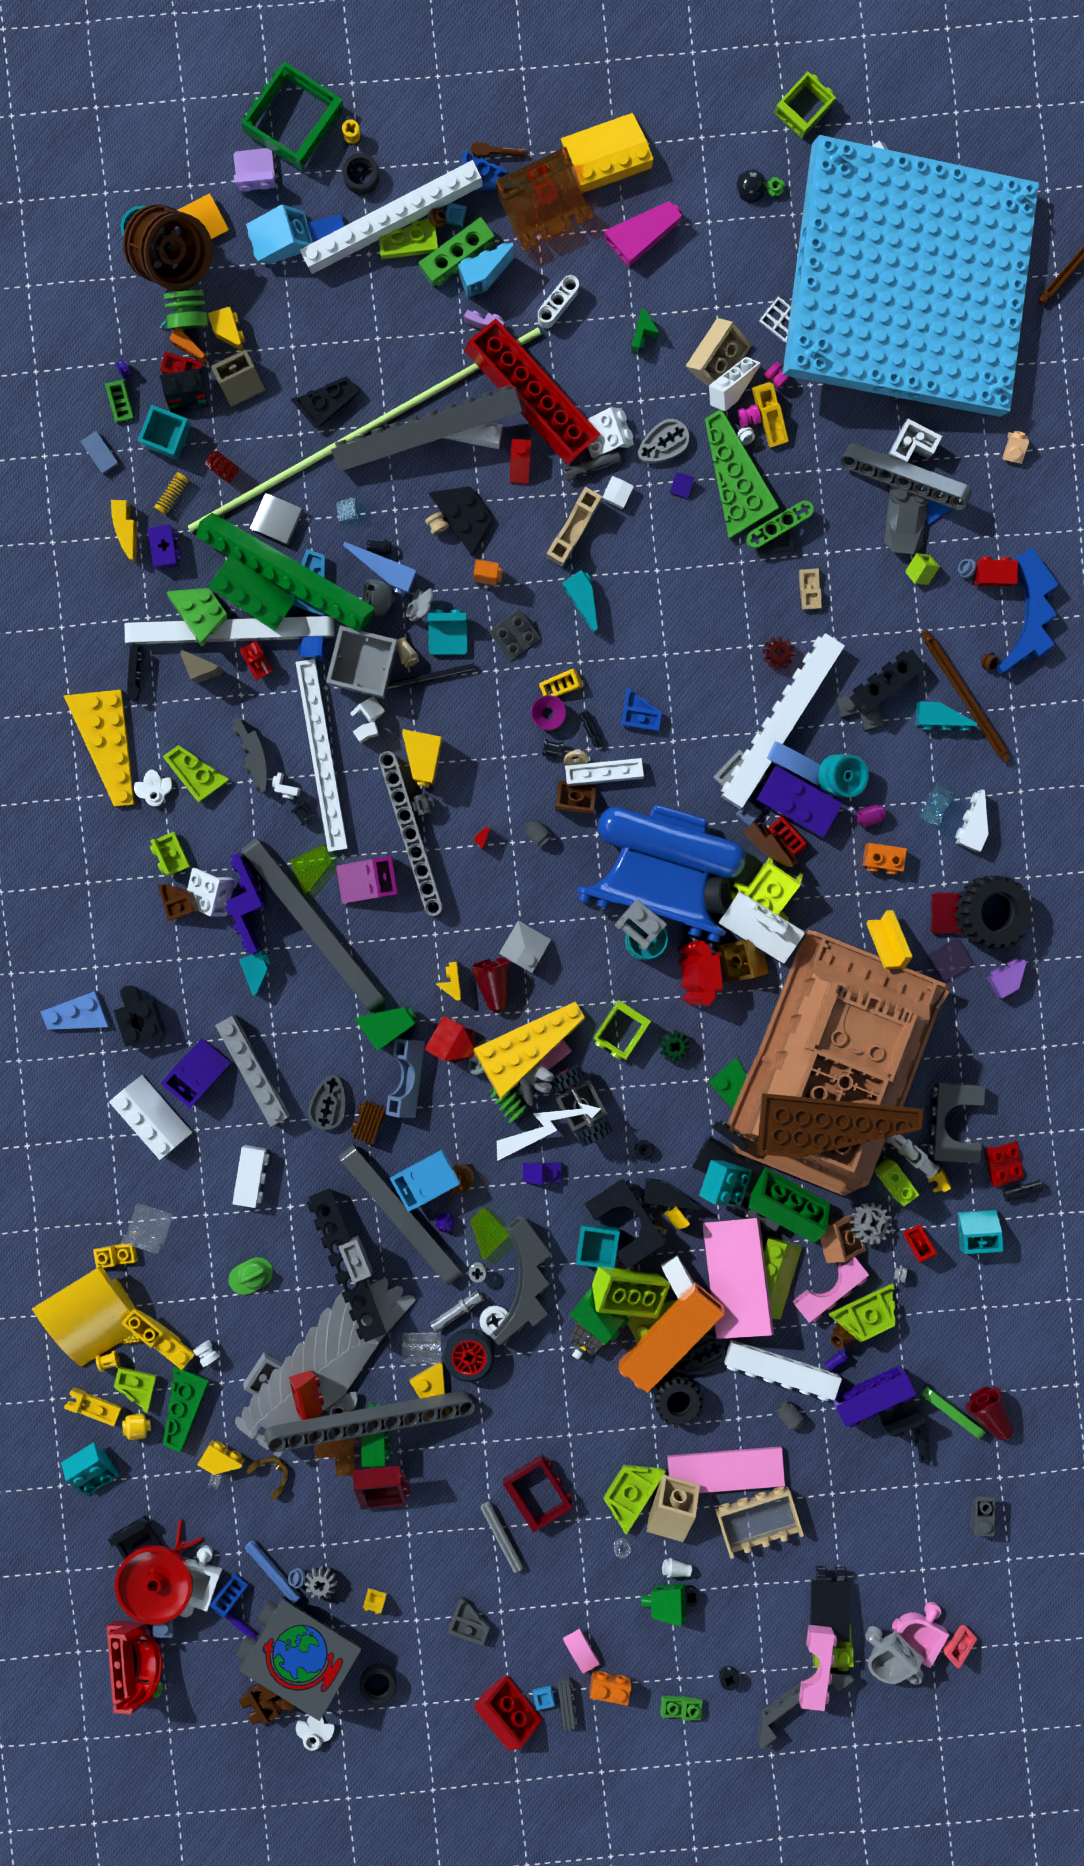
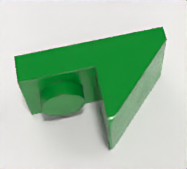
(644, 327)

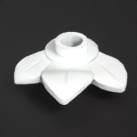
(153, 785)
(316, 1729)

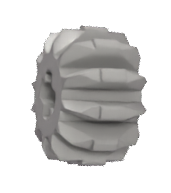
(319, 1589)

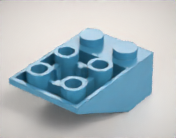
(425, 1180)

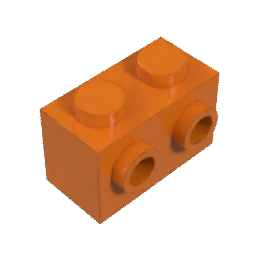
(884, 857)
(610, 1687)

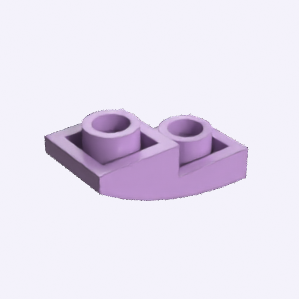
(476, 319)

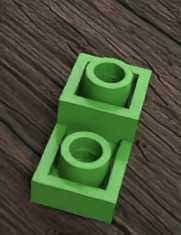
(680, 1706)

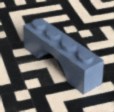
(404, 1099)

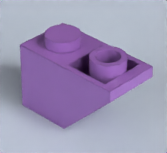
(1008, 979)

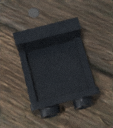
(134, 1536)

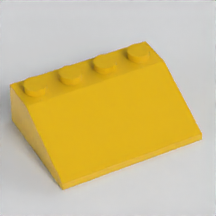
(608, 152)

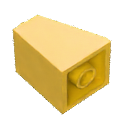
(423, 756)

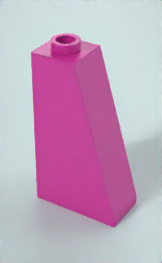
(639, 234)

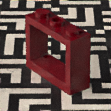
(381, 1487)
(539, 1522)

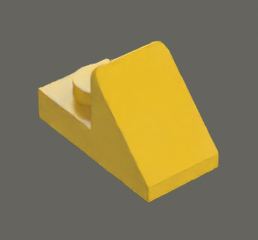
(453, 986)

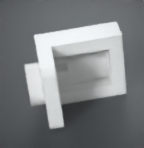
(287, 791)

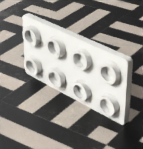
(761, 927)

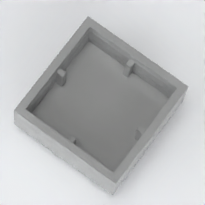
(362, 662)

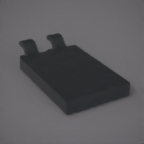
(831, 1603)

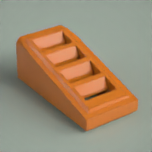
(184, 343)

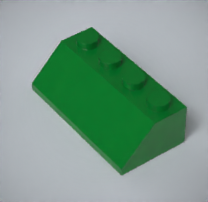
(252, 593)
(790, 1205)

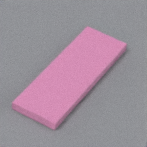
(730, 1469)

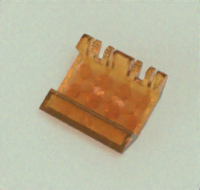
(542, 199)

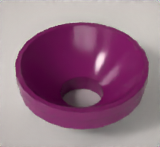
(553, 703)

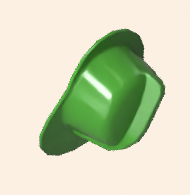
(250, 1276)

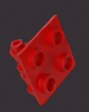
(1004, 1164)

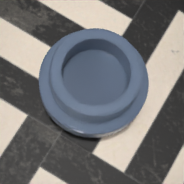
(967, 568)
(297, 1578)

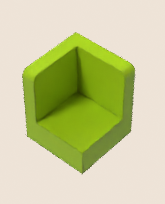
(922, 569)

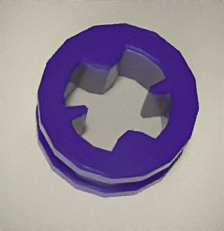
(123, 369)

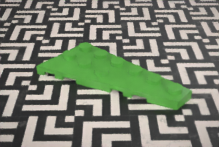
(739, 483)

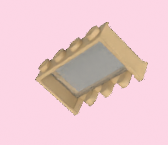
(758, 1520)

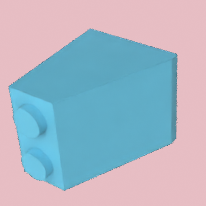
(279, 234)

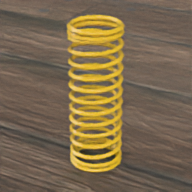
(159, 507)

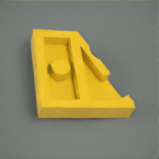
(429, 1382)

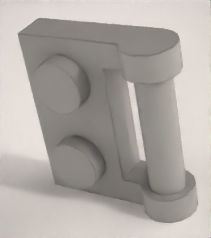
(645, 919)

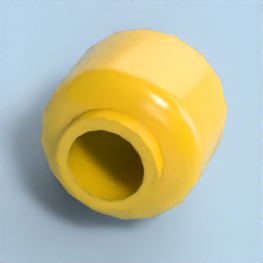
(136, 1426)

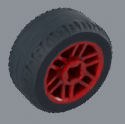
(466, 1367)

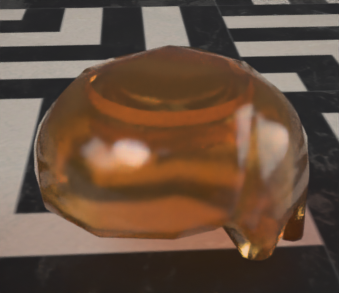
(465, 1177)

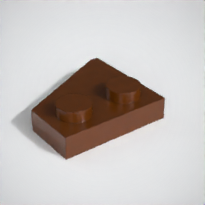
(177, 901)

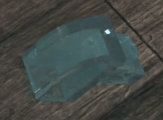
(936, 804)

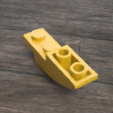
(159, 1337)

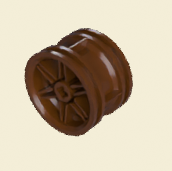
(155, 246)

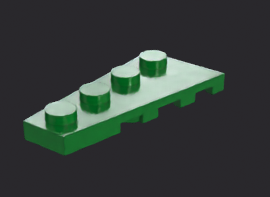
(729, 1082)
(186, 1397)

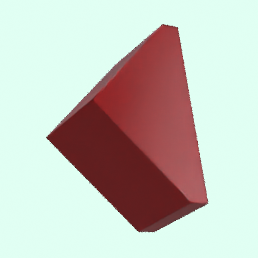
(919, 1244)

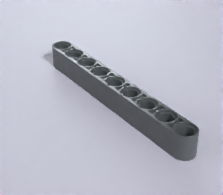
(406, 1221)

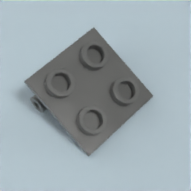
(514, 634)

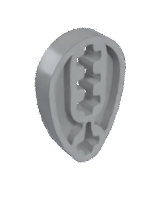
(661, 432)

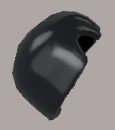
(751, 185)

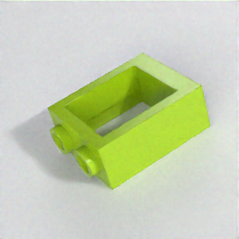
(791, 118)
(617, 1053)
(896, 1182)

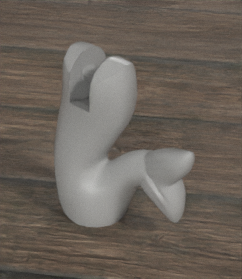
(538, 1079)

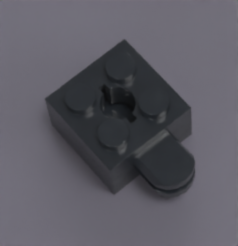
(138, 1018)

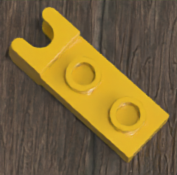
(93, 1407)

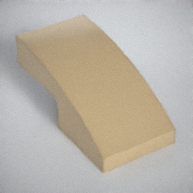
(810, 588)

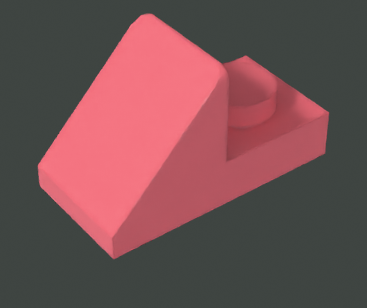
(959, 1646)

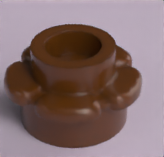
(437, 217)
(989, 661)

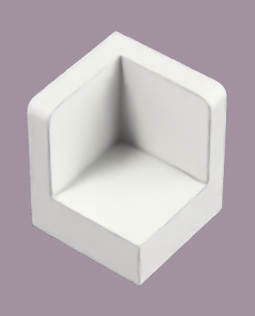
(370, 709)

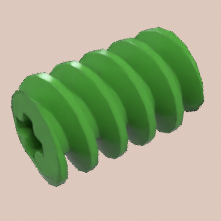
(509, 1104)

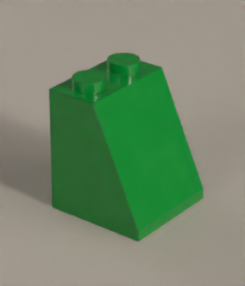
(386, 1025)
(601, 1325)

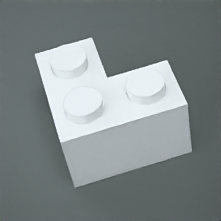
(914, 438)

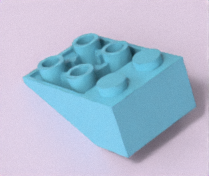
(483, 270)

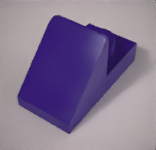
(541, 1172)

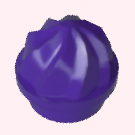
(445, 1222)

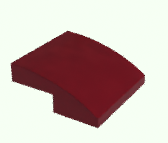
(943, 911)

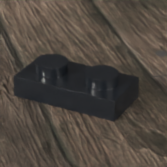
(723, 1128)

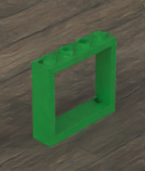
(269, 91)

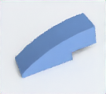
(794, 763)

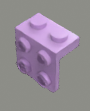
(254, 169)

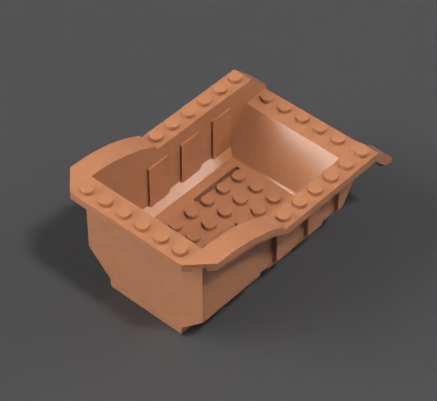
(840, 1036)

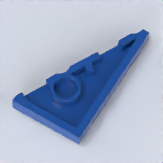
(487, 171)

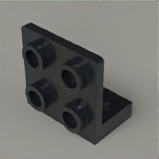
(901, 1418)

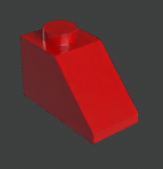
(520, 461)

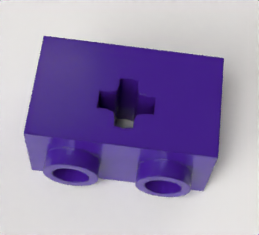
(158, 537)

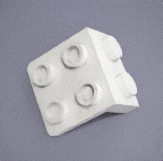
(613, 431)

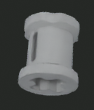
(472, 1274)

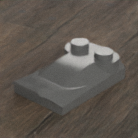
(904, 521)

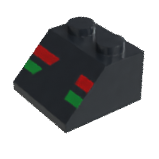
(184, 390)

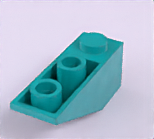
(939, 715)

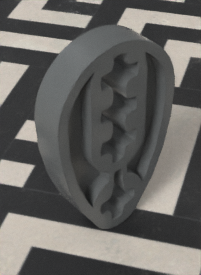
(317, 1103)

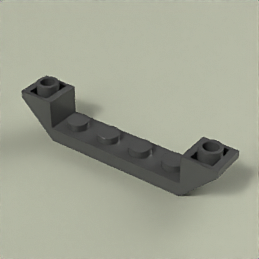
(788, 1701)

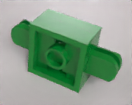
(375, 1448)

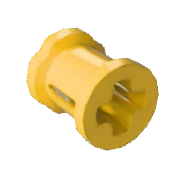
(351, 125)
(107, 1361)

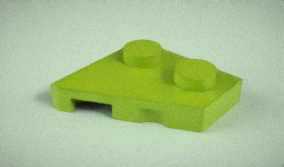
(136, 1386)

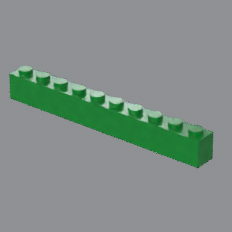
(285, 572)

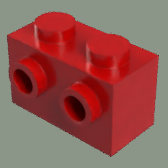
(996, 572)

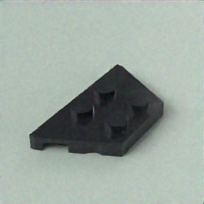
(464, 514)

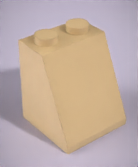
(673, 1508)

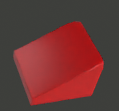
(481, 837)

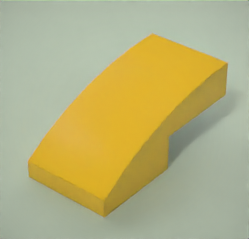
(677, 1218)

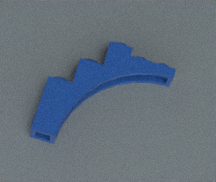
(1037, 586)

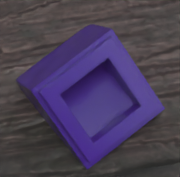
(682, 485)

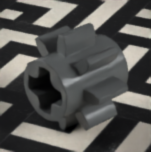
(423, 804)

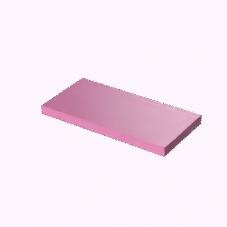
(738, 1277)

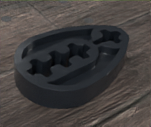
(706, 1363)

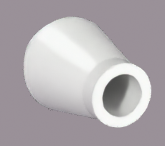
(674, 1568)

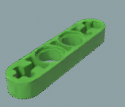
(780, 526)
(953, 1412)

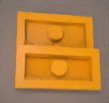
(208, 214)

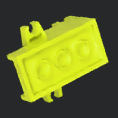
(770, 888)

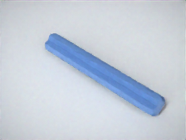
(272, 1571)

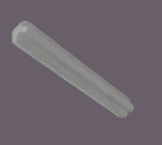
(501, 1537)

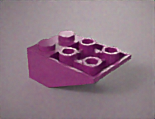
(367, 879)

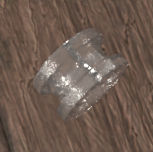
(215, 1481)
(618, 1553)

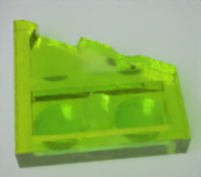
(311, 866)
(488, 1232)

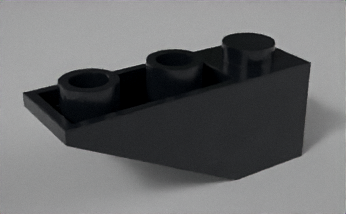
(662, 1193)

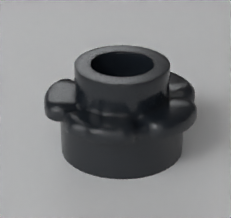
(644, 1154)

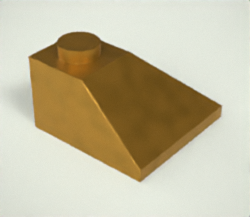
(741, 961)

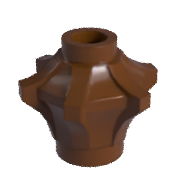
(842, 1337)

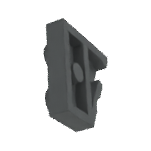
(468, 1624)

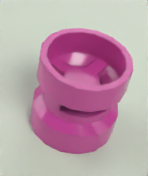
(775, 374)
(749, 416)

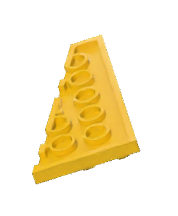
(104, 731)
(521, 1050)

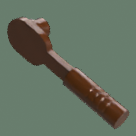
(483, 149)

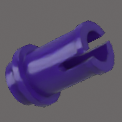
(836, 1361)

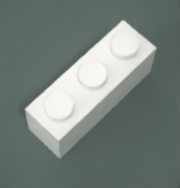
(250, 1176)

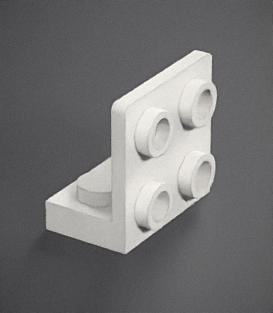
(210, 892)

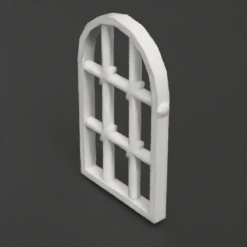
(777, 323)

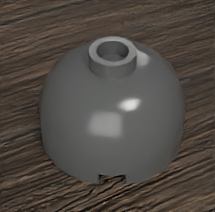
(378, 595)

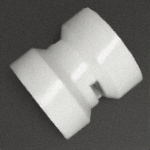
(206, 1353)

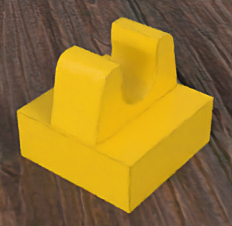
(942, 1180)
(374, 1601)

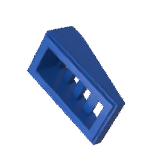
(216, 1608)

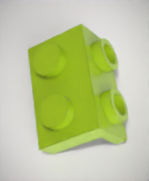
(170, 854)

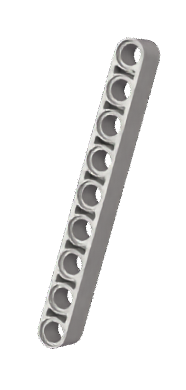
(406, 805)

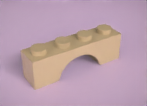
(574, 527)

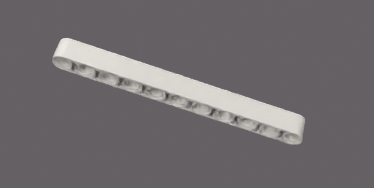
(230, 630)

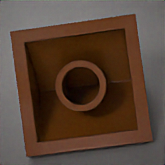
(575, 799)

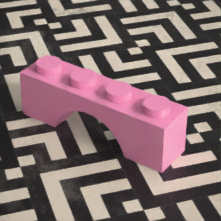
(813, 1304)
(813, 1691)

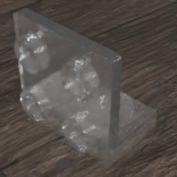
(148, 1228)

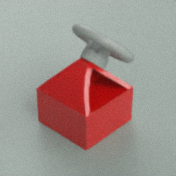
(455, 1043)

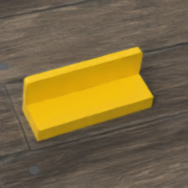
(889, 941)

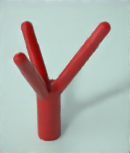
(180, 1547)

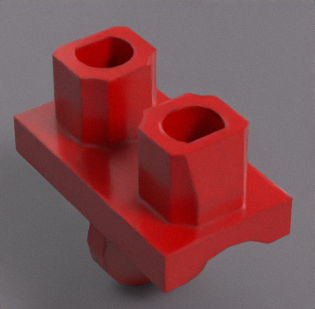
(256, 660)

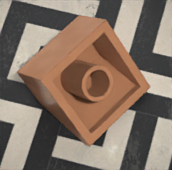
(839, 1240)

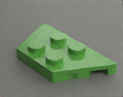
(199, 611)

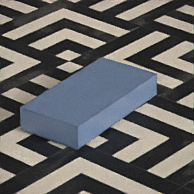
(99, 452)

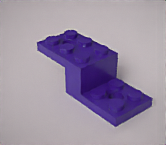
(245, 904)

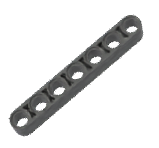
(906, 476)

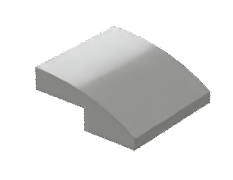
(276, 519)

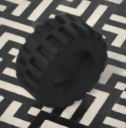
(1016, 918)

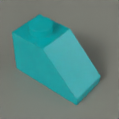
(255, 970)

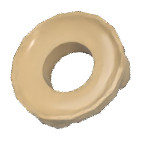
(582, 760)

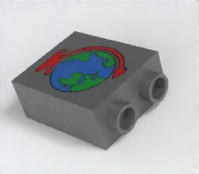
(297, 1657)

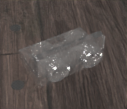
(421, 1348)

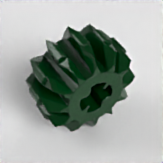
(673, 1039)

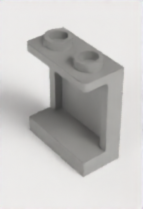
(356, 1259)

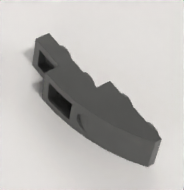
(257, 760)

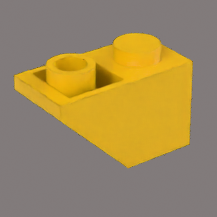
(225, 327)
(219, 1459)

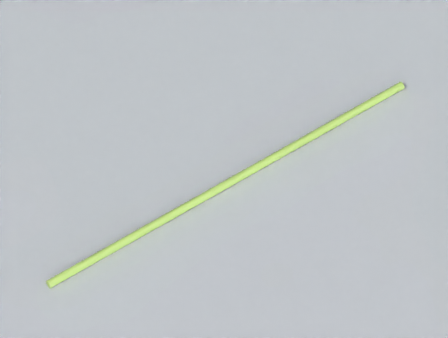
(365, 429)

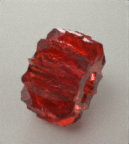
(221, 466)
(785, 657)

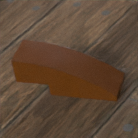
(770, 844)

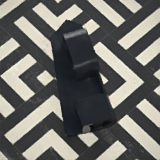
(715, 1150)

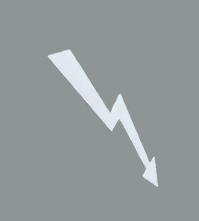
(514, 1143)

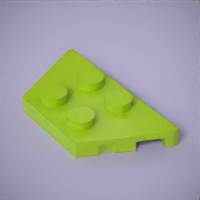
(868, 1314)
(631, 1492)

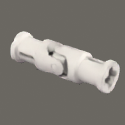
(911, 1154)

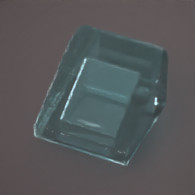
(347, 510)

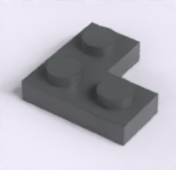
(870, 720)

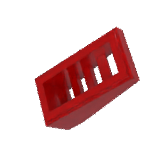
(803, 845)

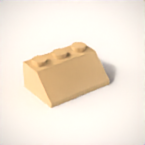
(718, 351)

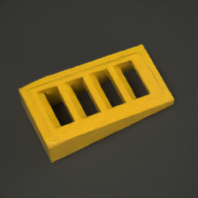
(572, 672)

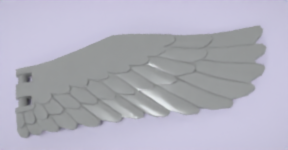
(330, 1353)

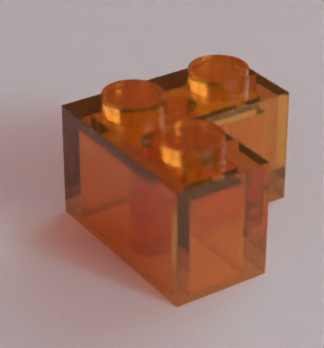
(344, 1454)

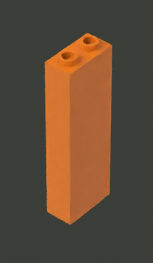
(671, 1337)

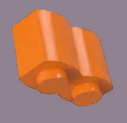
(487, 572)

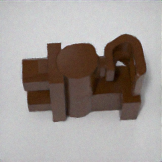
(264, 1704)

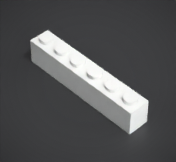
(782, 1370)

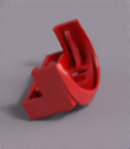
(126, 1689)

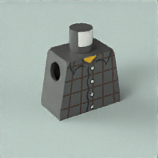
(583, 1341)

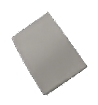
(261, 1373)

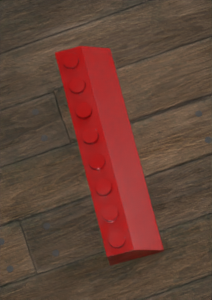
(542, 401)

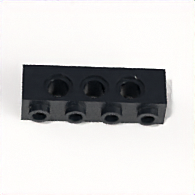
(911, 667)

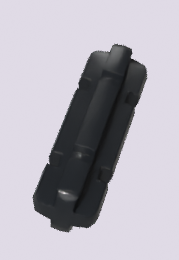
(590, 728)

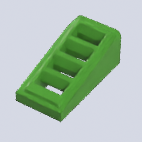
(116, 384)

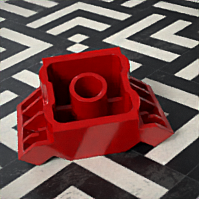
(699, 973)

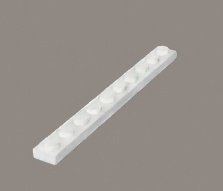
(321, 755)

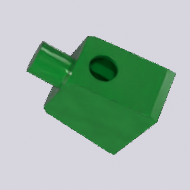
(667, 1603)

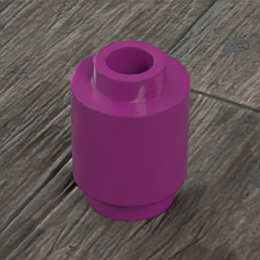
(870, 815)

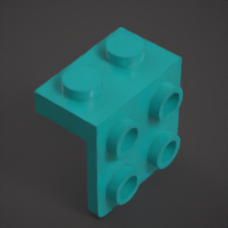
(447, 632)

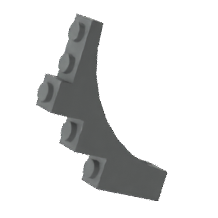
(531, 1282)

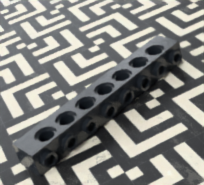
(376, 1328)

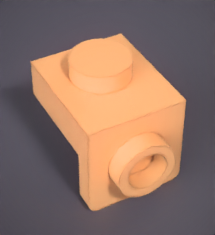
(1016, 447)

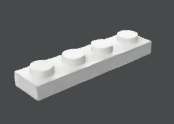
(604, 772)

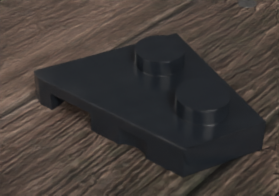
(780, 544)

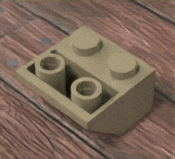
(238, 378)

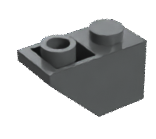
(982, 1516)

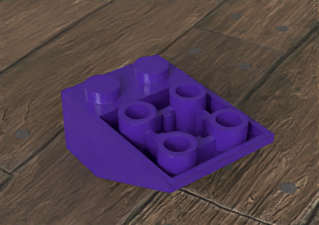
(195, 1073)

